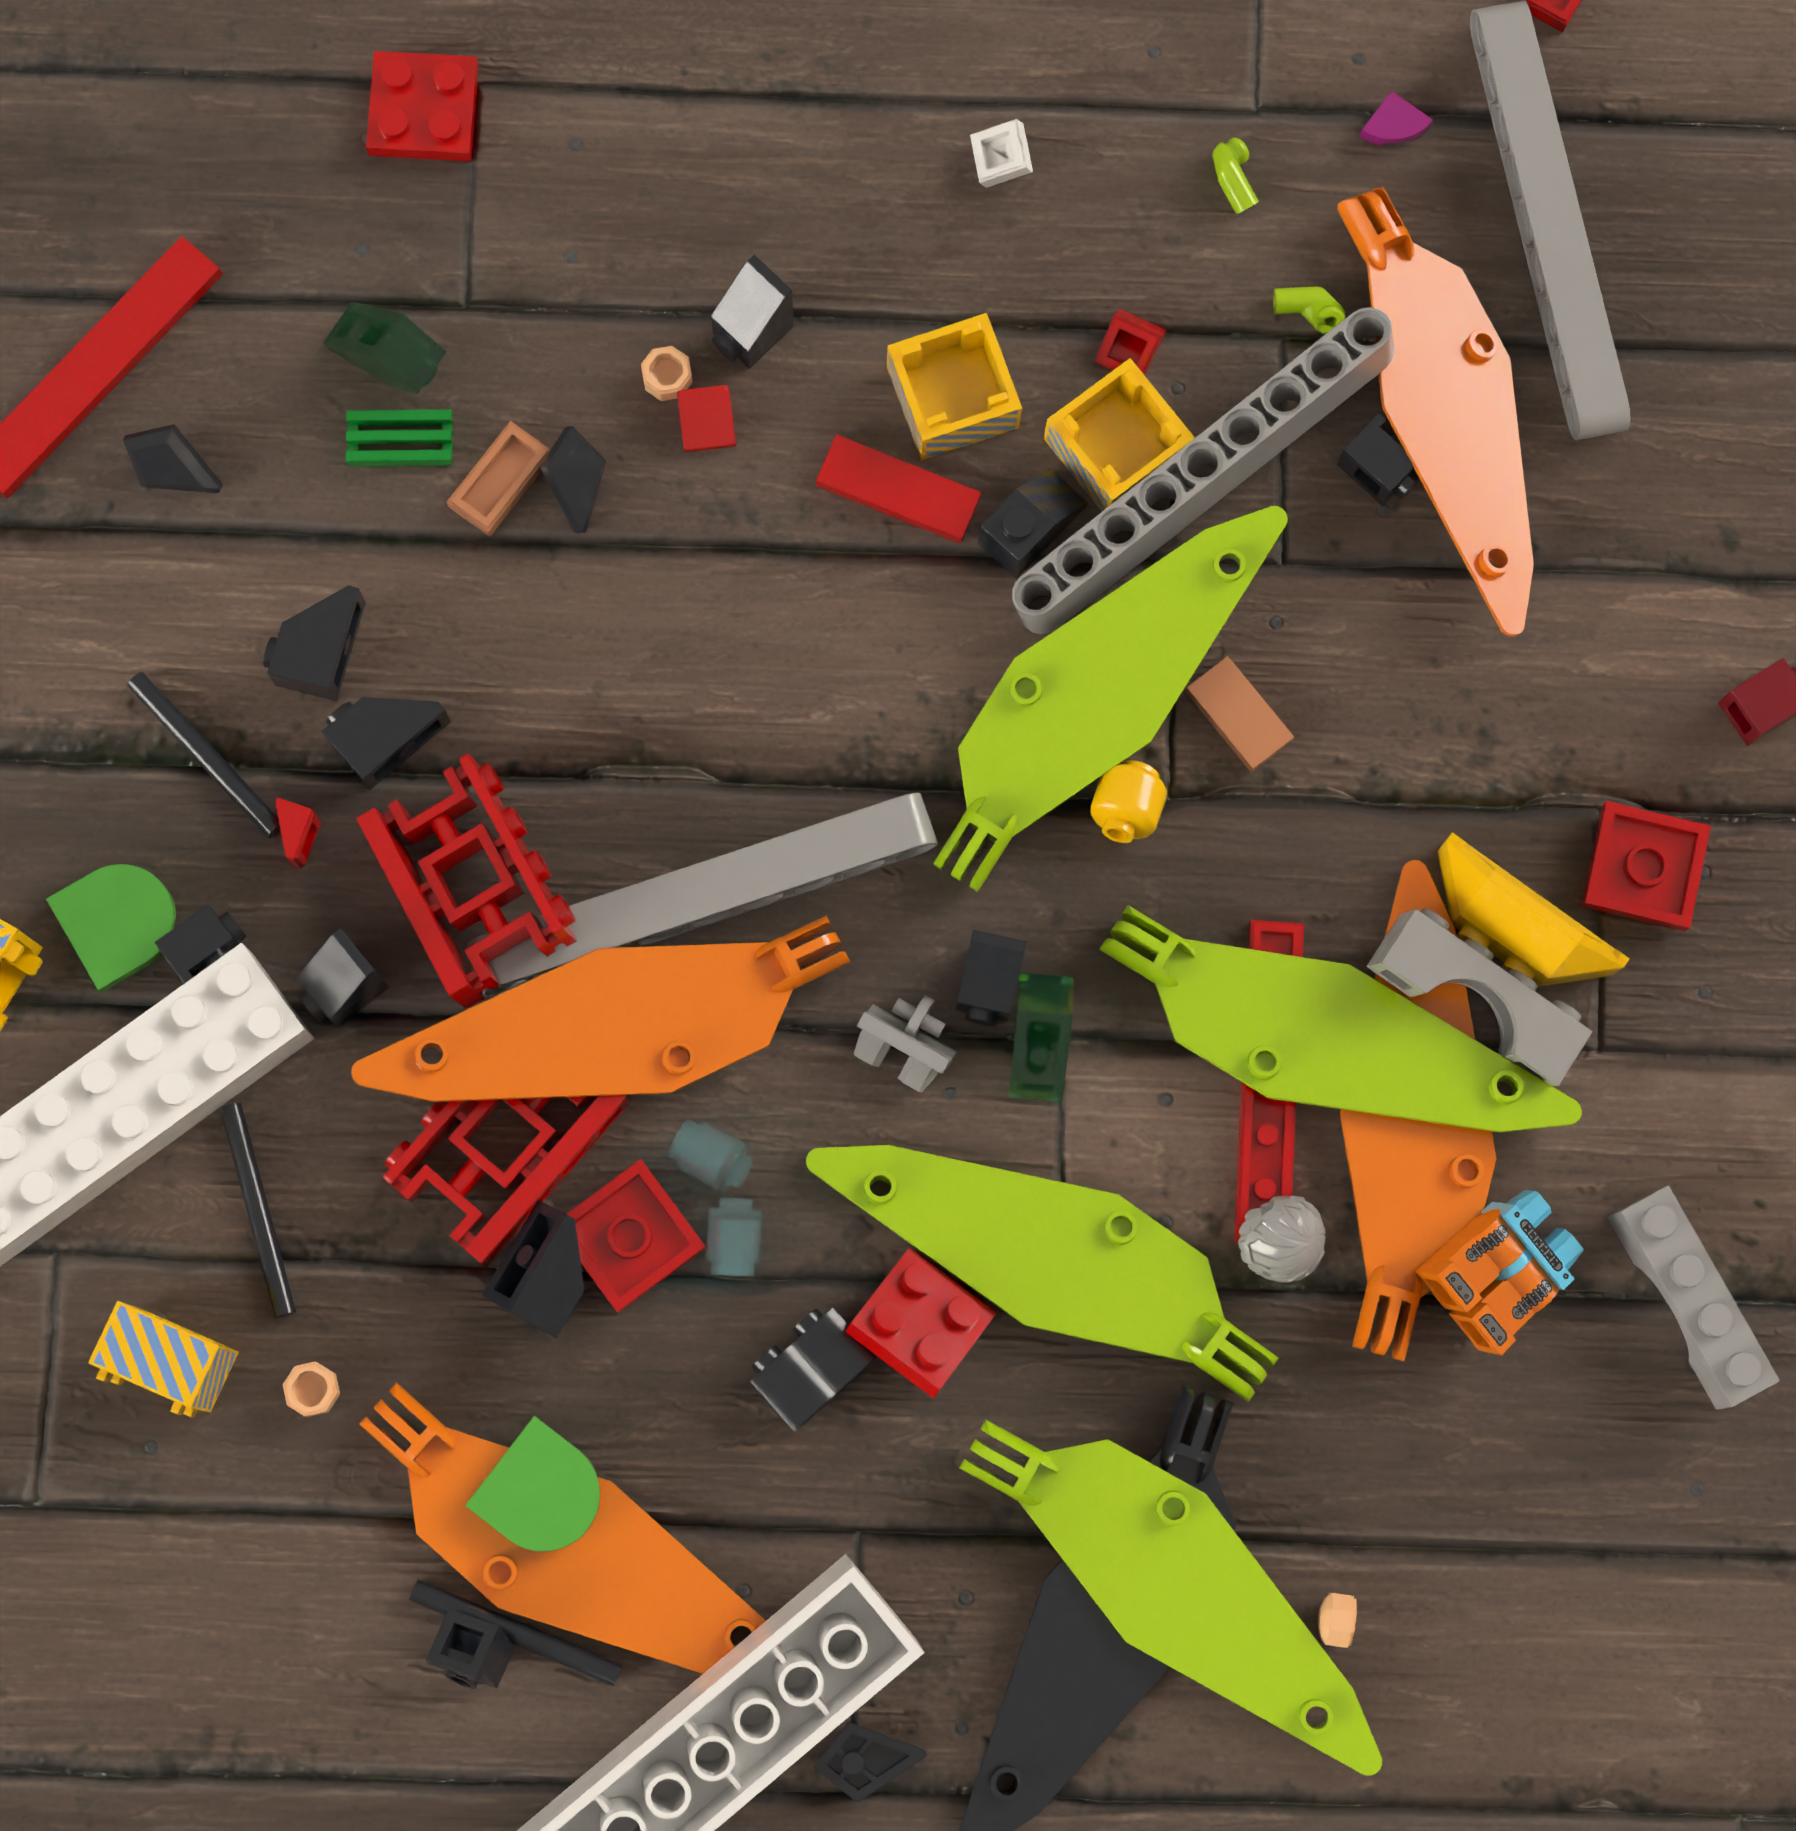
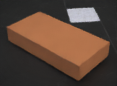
(499, 479)
(1239, 714)

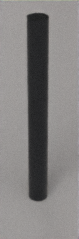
(205, 754)
(258, 1210)
(521, 1634)

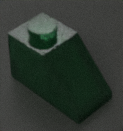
(386, 346)
(1041, 1037)

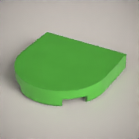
(115, 921)
(539, 1491)

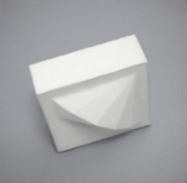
(1001, 153)

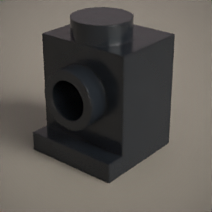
(1379, 463)
(199, 941)
(470, 1650)

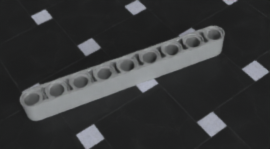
(1550, 221)
(1212, 447)
(730, 885)

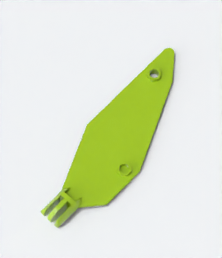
(1099, 686)
(1329, 1035)
(1053, 1255)
(1181, 1585)

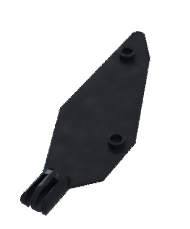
(1073, 1666)

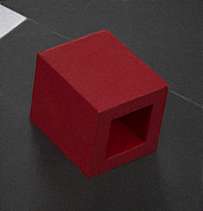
(1762, 702)

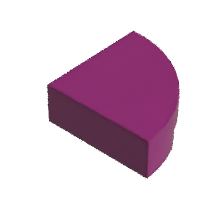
(1395, 122)

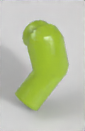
(1230, 175)
(1312, 303)

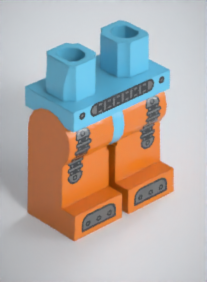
(1501, 1270)

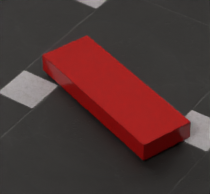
(898, 489)

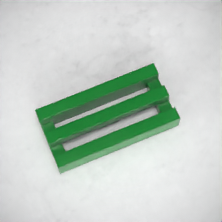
(399, 418)

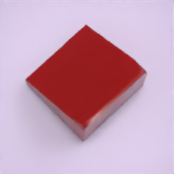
(1129, 338)
(706, 418)
(298, 830)

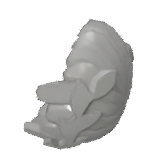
(1283, 1239)

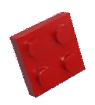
(422, 106)
(1646, 866)
(632, 1236)
(920, 1322)

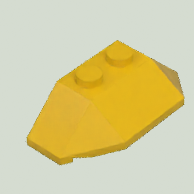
(1518, 922)

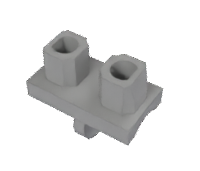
(885, 1030)

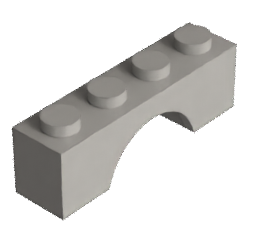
(1533, 1031)
(1715, 1331)

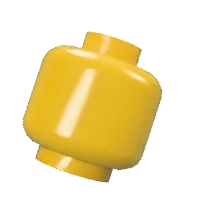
(1129, 801)

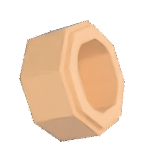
(666, 372)
(311, 1389)
(1337, 1620)

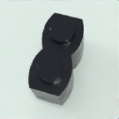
(810, 1369)

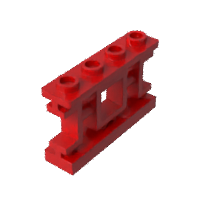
(432, 900)
(541, 1169)

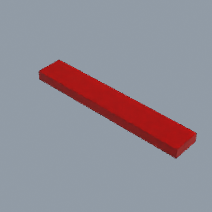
(102, 360)
(1264, 1123)

